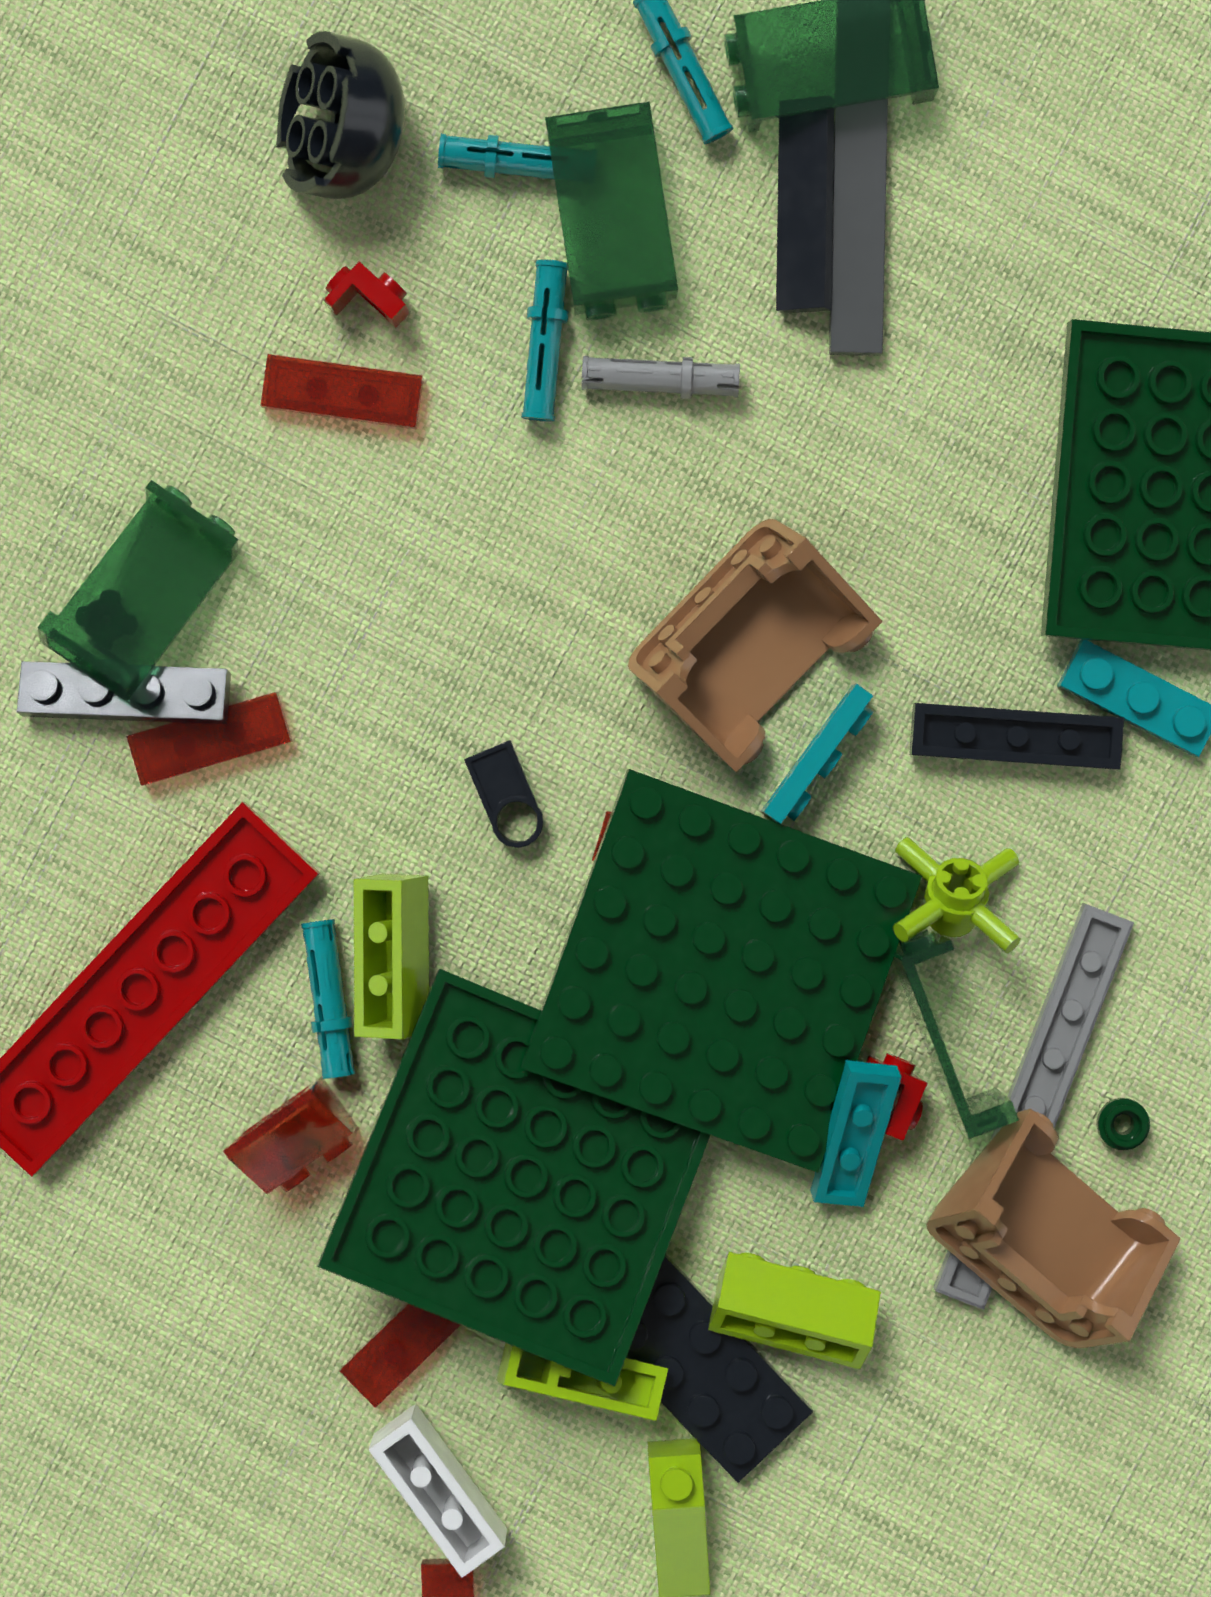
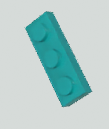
(1138, 697)
(820, 755)
(856, 1133)

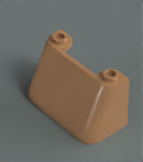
(750, 638)
(1052, 1239)

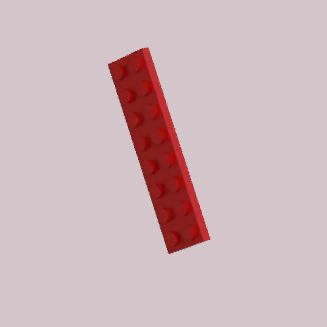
(145, 983)

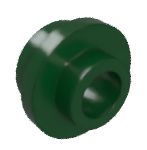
(1138, 1128)

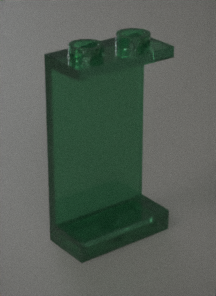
(829, 57)
(612, 210)
(142, 591)
(970, 1115)

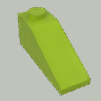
(635, 1393)
(679, 1517)

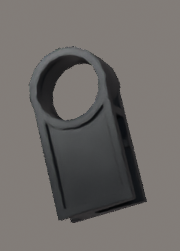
(501, 781)

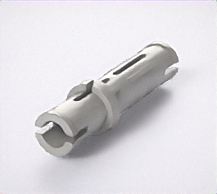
(661, 376)

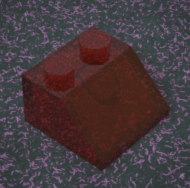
(292, 1137)

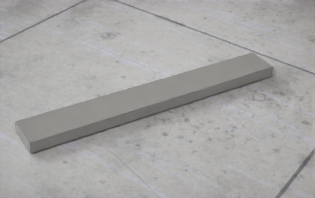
(1055, 1048)

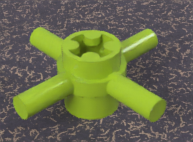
(956, 896)

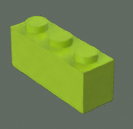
(390, 954)
(795, 1309)

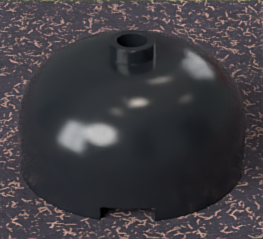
(365, 121)

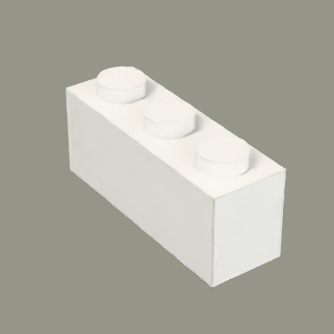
(438, 1490)

